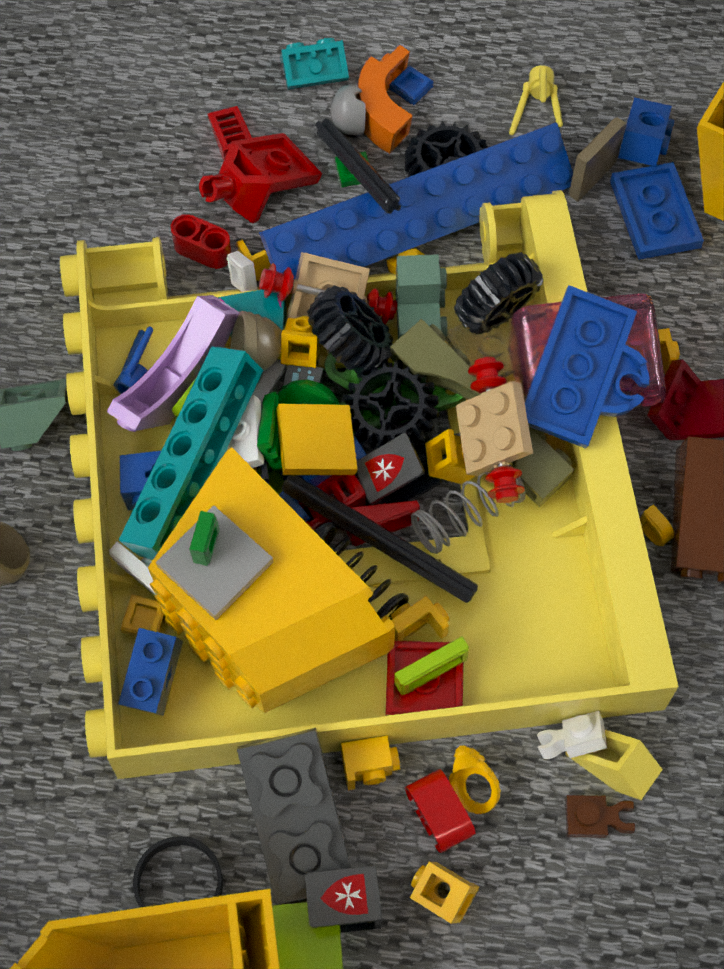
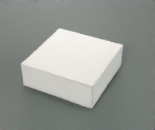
(241, 272)

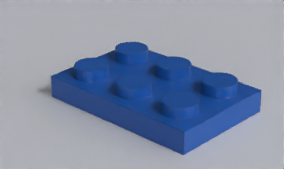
(656, 210)

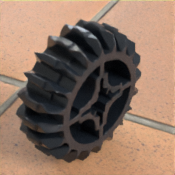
(440, 146)
(498, 293)
(350, 329)
(393, 377)

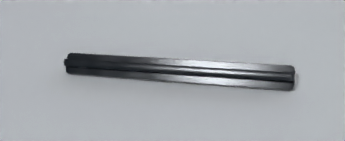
(358, 166)
(380, 538)

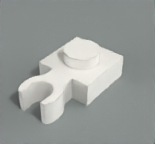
(578, 737)

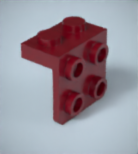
(689, 405)

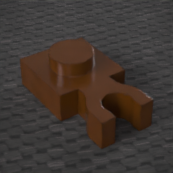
(591, 817)

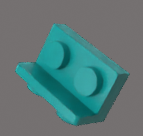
(314, 63)

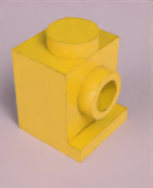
(299, 334)
(453, 466)
(369, 761)
(426, 892)

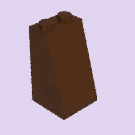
(699, 509)

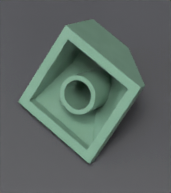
(29, 411)

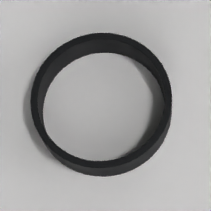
(169, 842)

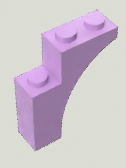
(154, 395)

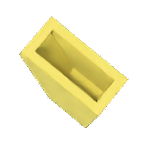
(622, 765)

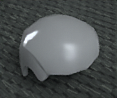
(348, 111)

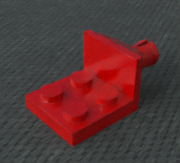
(257, 169)

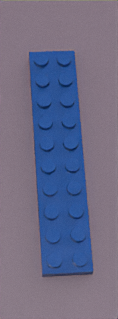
(431, 203)

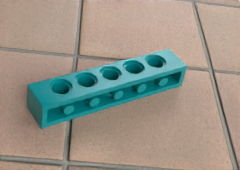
(192, 447)

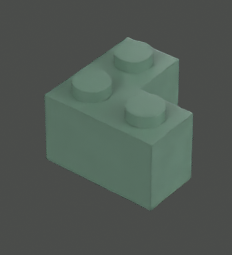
(420, 292)

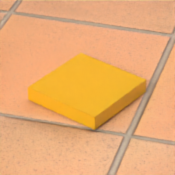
(316, 439)

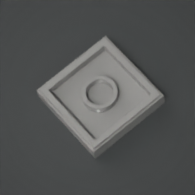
(232, 569)

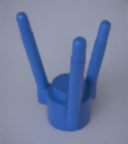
(132, 370)

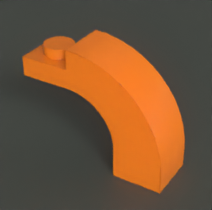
(384, 120)

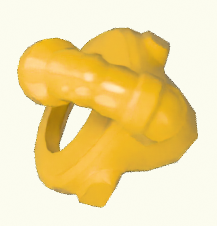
(469, 762)

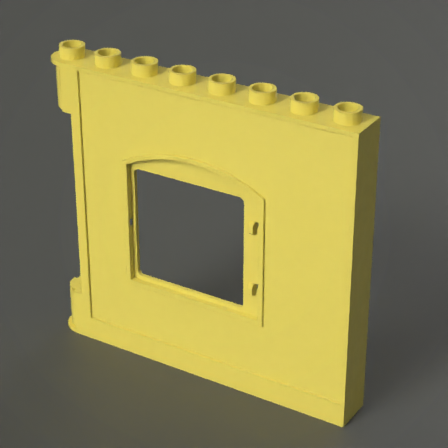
(563, 588)

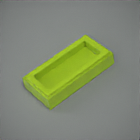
(431, 666)

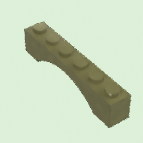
(428, 354)

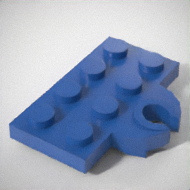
(583, 368)

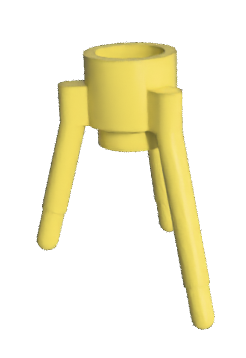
(541, 86)

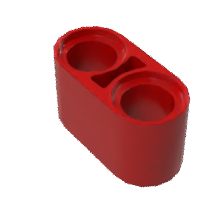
(201, 241)
(440, 810)

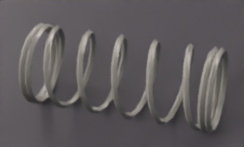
(431, 524)

